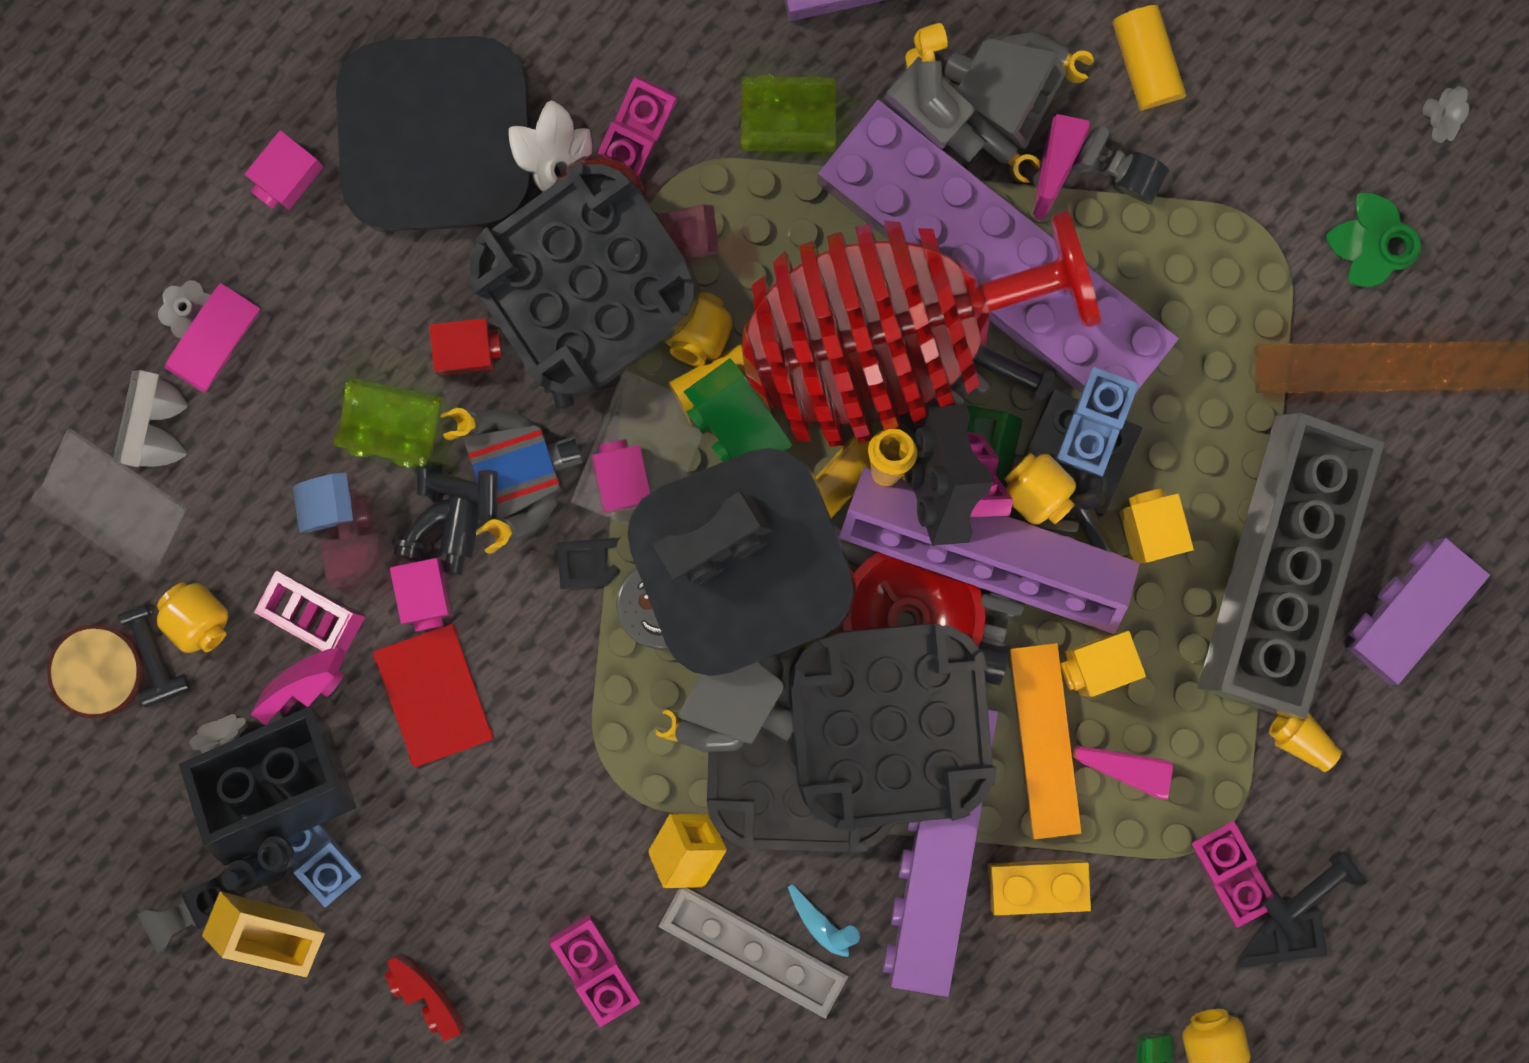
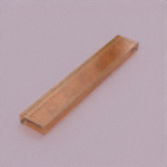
(1391, 367)

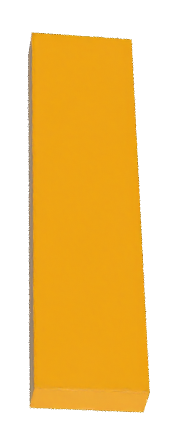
(1045, 741)

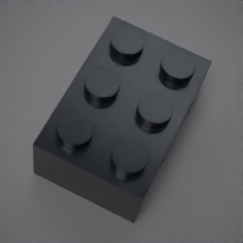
(267, 785)

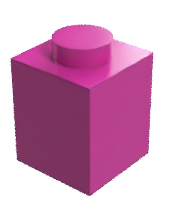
(282, 172)
(619, 476)
(421, 593)

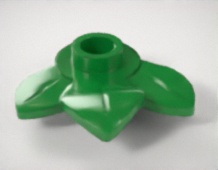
(1367, 240)

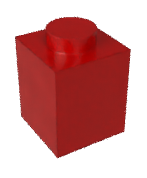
(464, 347)

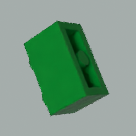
(733, 413)

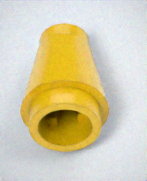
(891, 456)
(1305, 741)

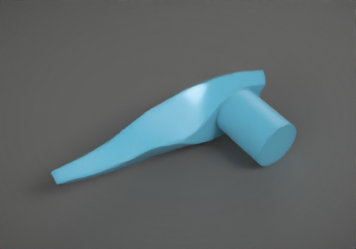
(822, 928)

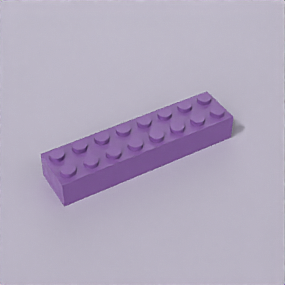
(903, 177)

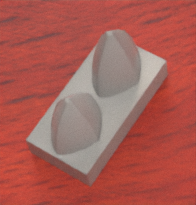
(137, 440)

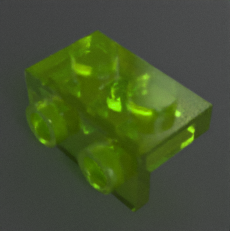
(788, 114)
(388, 422)

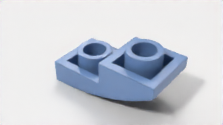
(1097, 421)
(322, 502)
(322, 864)

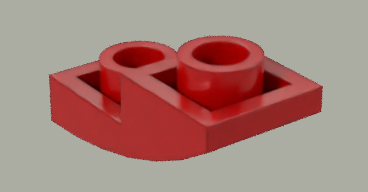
(413, 984)

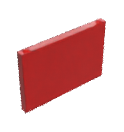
(433, 695)

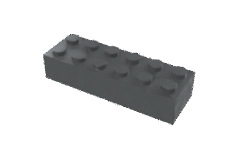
(1291, 565)

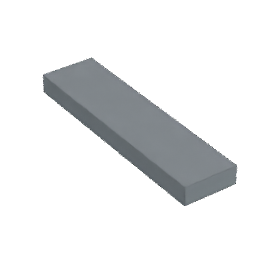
(753, 951)

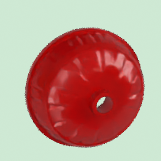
(895, 586)

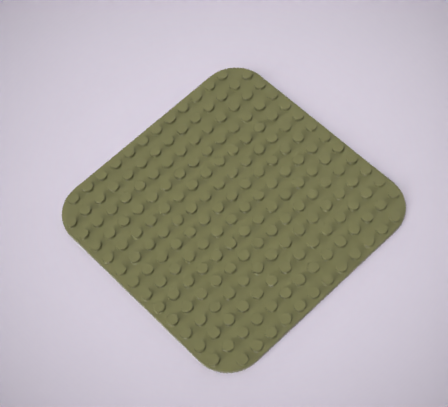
(1204, 435)

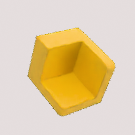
(686, 851)

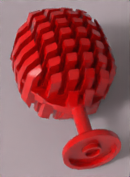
(885, 326)

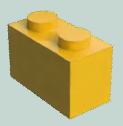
(1155, 526)
(1102, 664)
(1039, 887)
(263, 934)

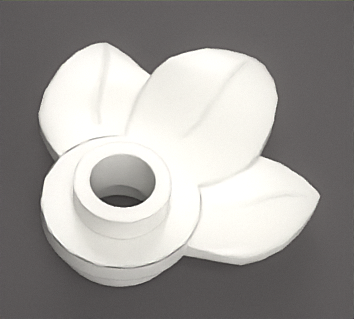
(549, 145)

